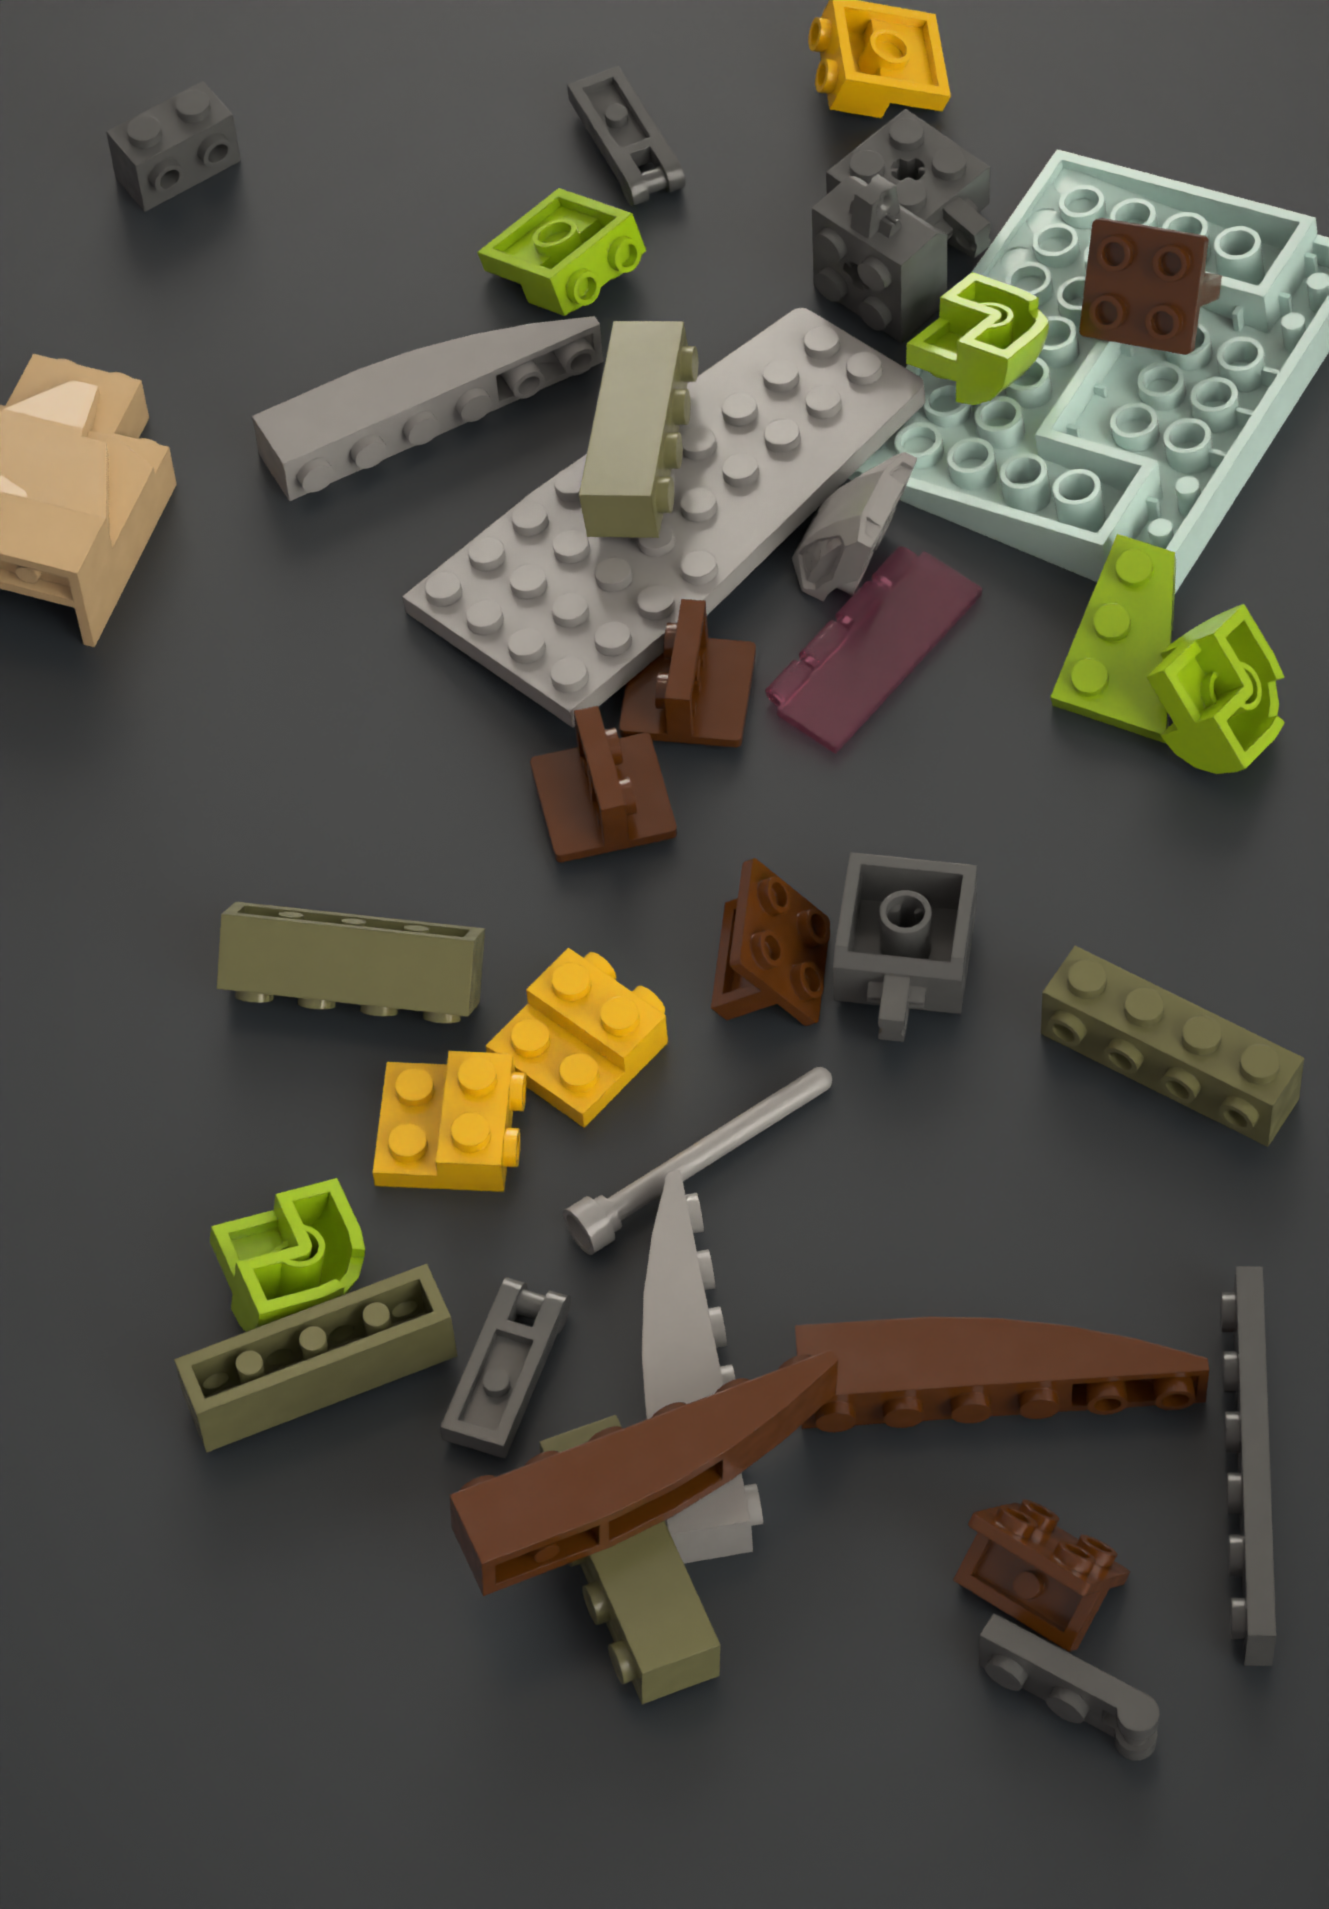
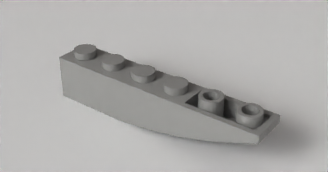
(415, 398)
(684, 1367)

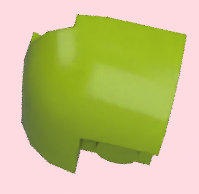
(982, 338)
(1220, 693)
(290, 1255)

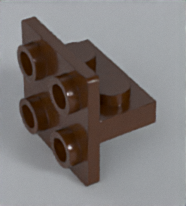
(1146, 286)
(693, 688)
(602, 792)
(770, 949)
(1039, 1570)

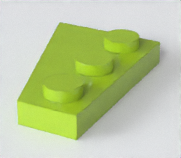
(1122, 641)

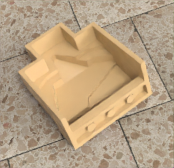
(77, 487)

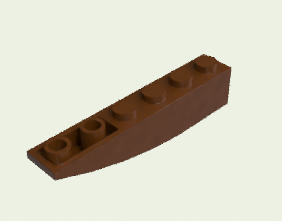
(991, 1367)
(630, 1476)

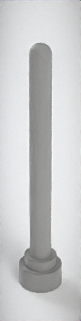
(596, 1220)

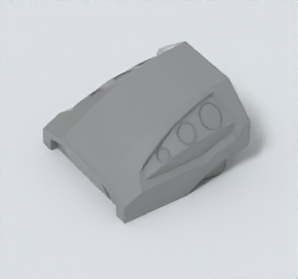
(849, 528)

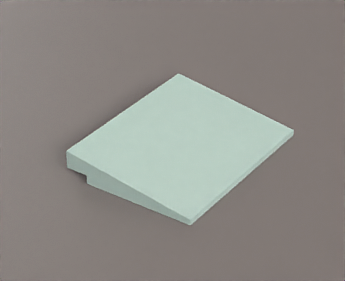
(1116, 431)

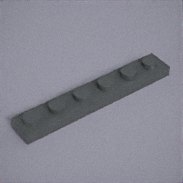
(1249, 1489)

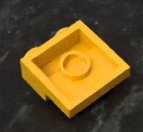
(878, 58)
(582, 1035)
(450, 1123)

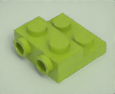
(565, 250)

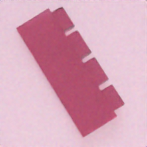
(884, 644)

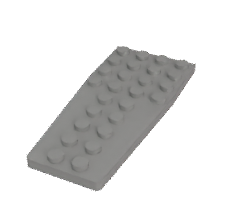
(760, 454)

